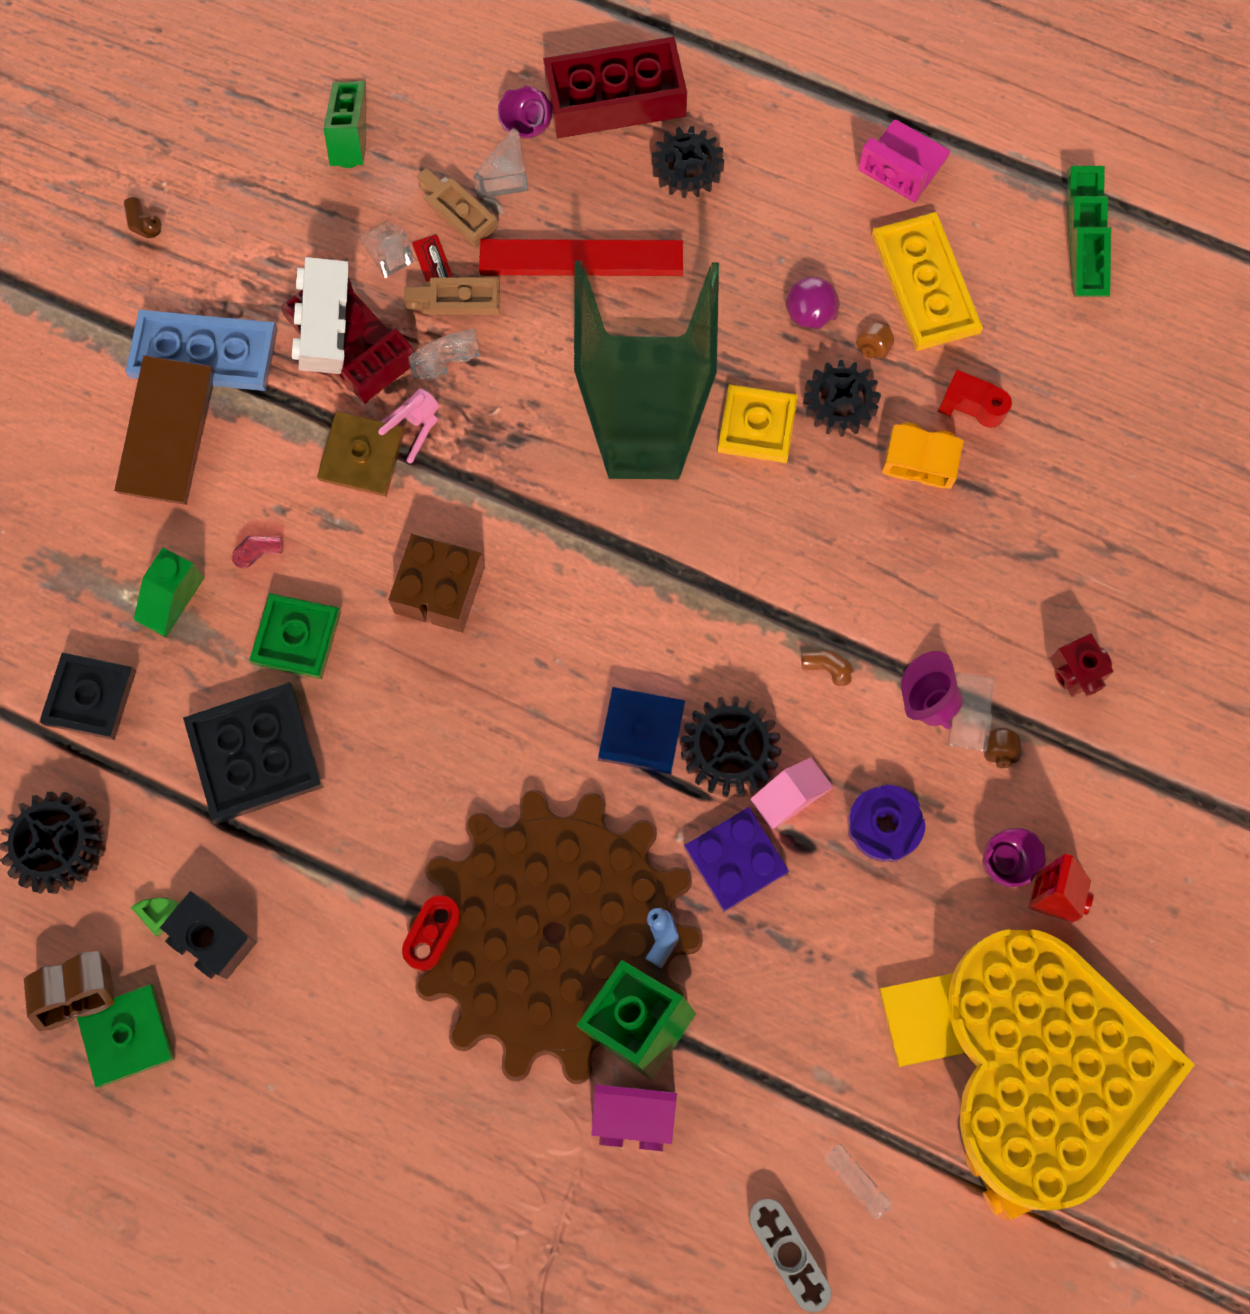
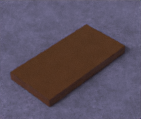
(164, 430)

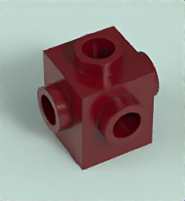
(1082, 666)

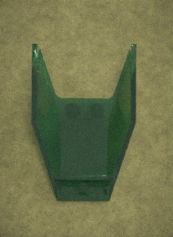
(645, 389)

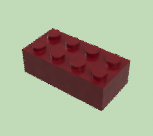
(615, 87)

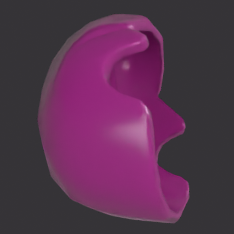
(525, 111)
(812, 302)
(1013, 857)

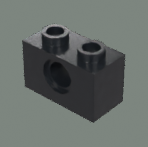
(229, 941)

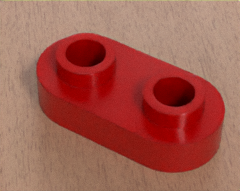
(429, 932)

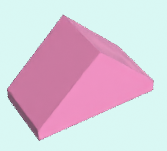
(791, 792)

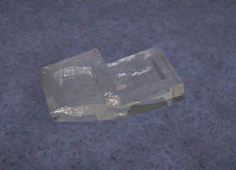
(973, 720)

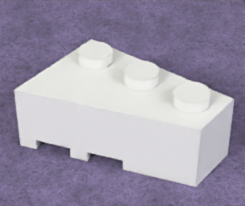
(321, 315)

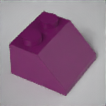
(633, 1115)

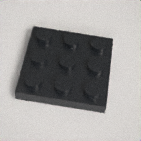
(252, 753)

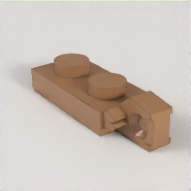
(457, 207)
(455, 296)

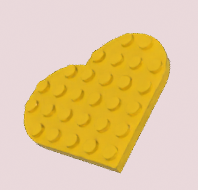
(1060, 1069)

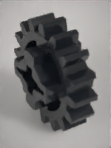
(689, 164)
(845, 411)

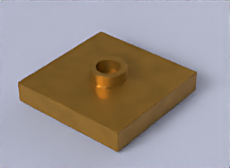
(359, 455)

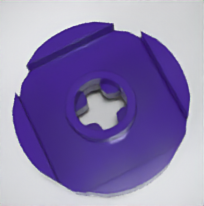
(906, 815)

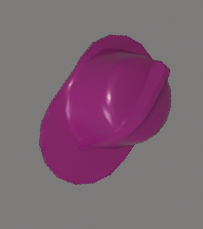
(931, 690)

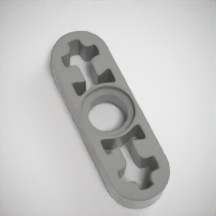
(814, 1276)

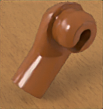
(830, 661)

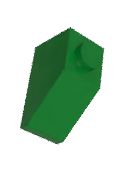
(166, 591)

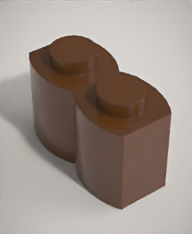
(68, 991)

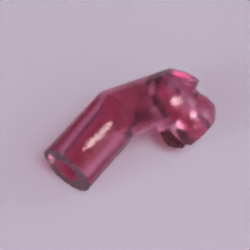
(254, 547)

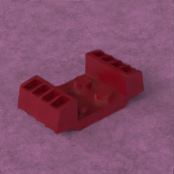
(371, 350)

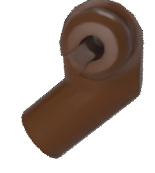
(137, 222)

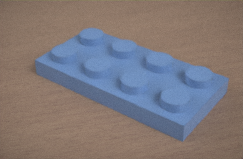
(233, 347)

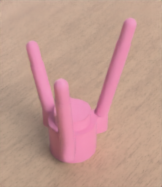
(417, 410)

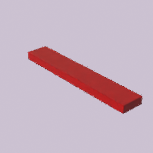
(599, 257)

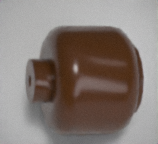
(1003, 747)

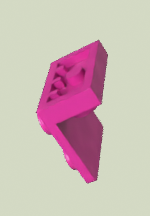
(903, 160)

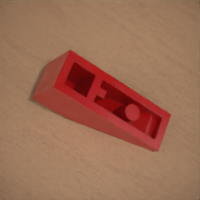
(1062, 890)

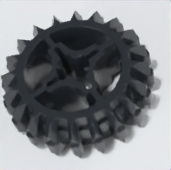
(742, 758)
(25, 859)

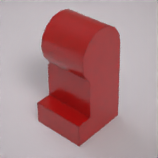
(976, 398)

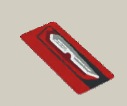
(432, 258)

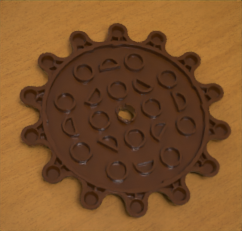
(509, 890)

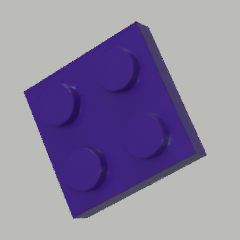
(736, 859)

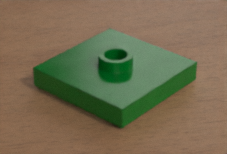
(295, 636)
(126, 1037)

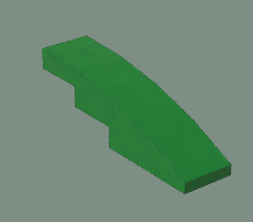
(1088, 231)

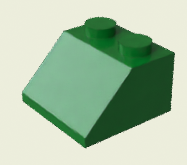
(637, 1019)

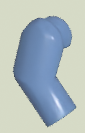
(665, 936)

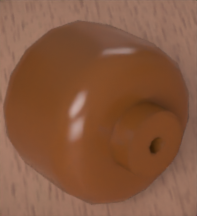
(875, 340)

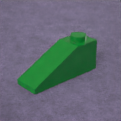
(346, 124)

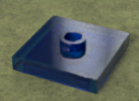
(641, 730)

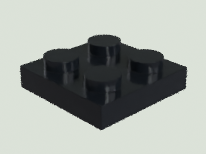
(87, 696)

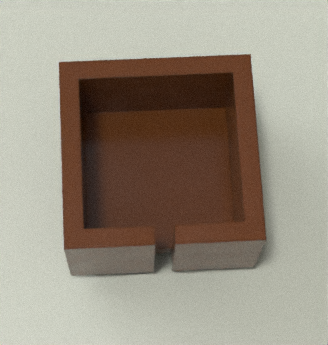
(439, 577)

